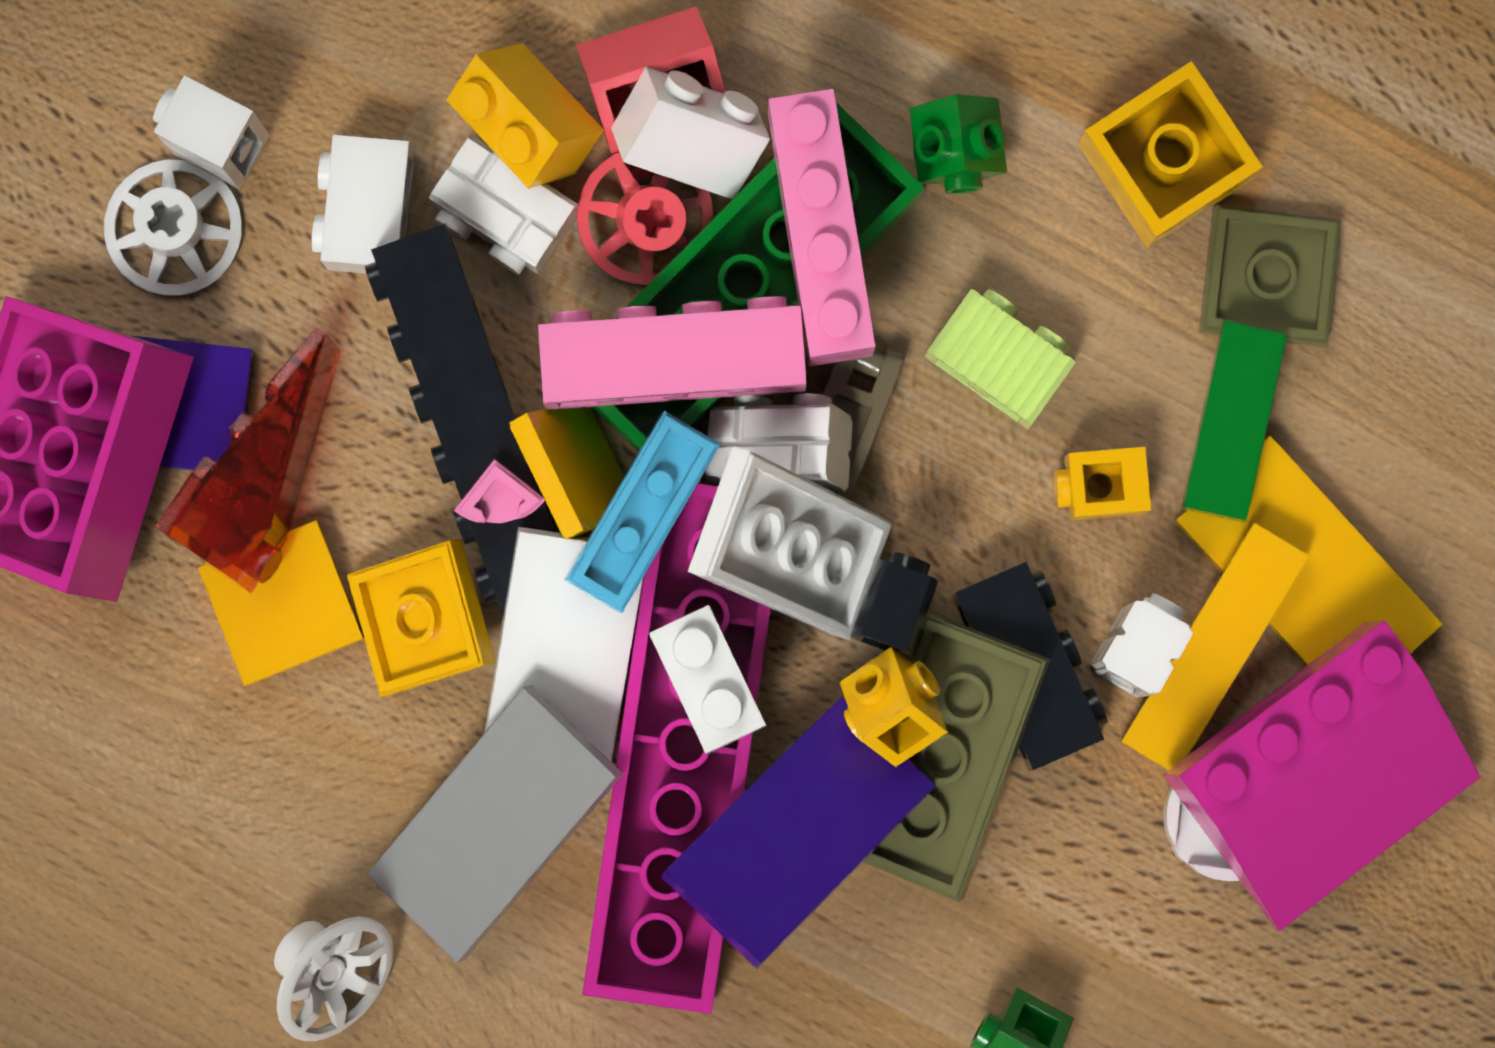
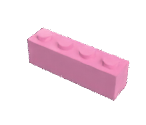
(821, 227)
(672, 355)

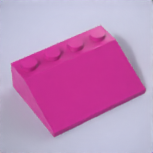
(79, 445)
(1325, 772)

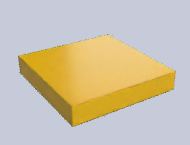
(569, 465)
(291, 616)
(421, 618)

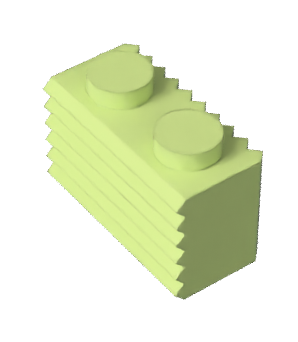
(1001, 356)

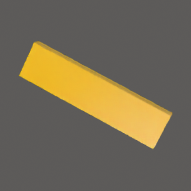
(1219, 647)

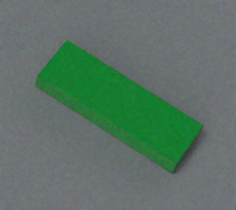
(1234, 421)

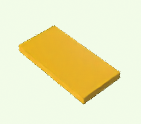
(1342, 578)

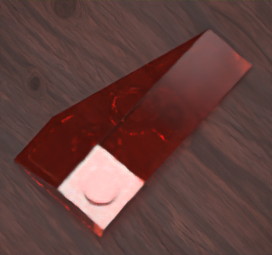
(243, 505)

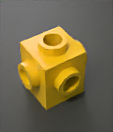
(893, 706)

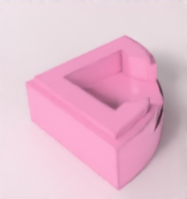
(499, 497)

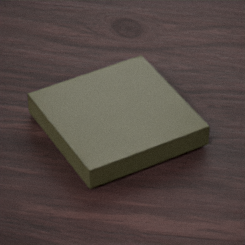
(1270, 273)

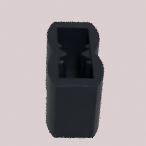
(895, 604)

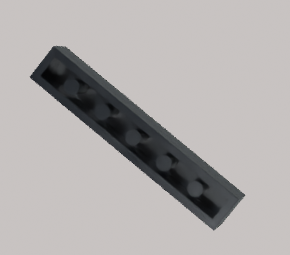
(456, 385)

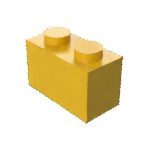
(525, 115)

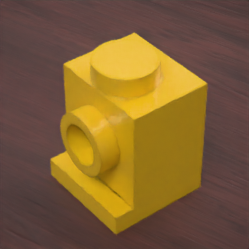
(1125, 473)

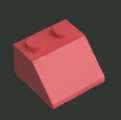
(665, 44)

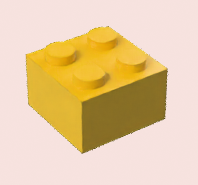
(1169, 154)

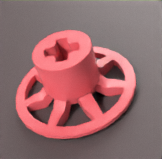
(645, 217)

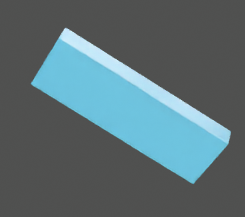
(642, 512)

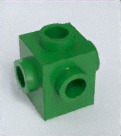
(958, 142)
(1023, 1024)

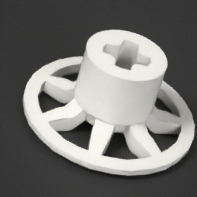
(171, 227)
(322, 966)

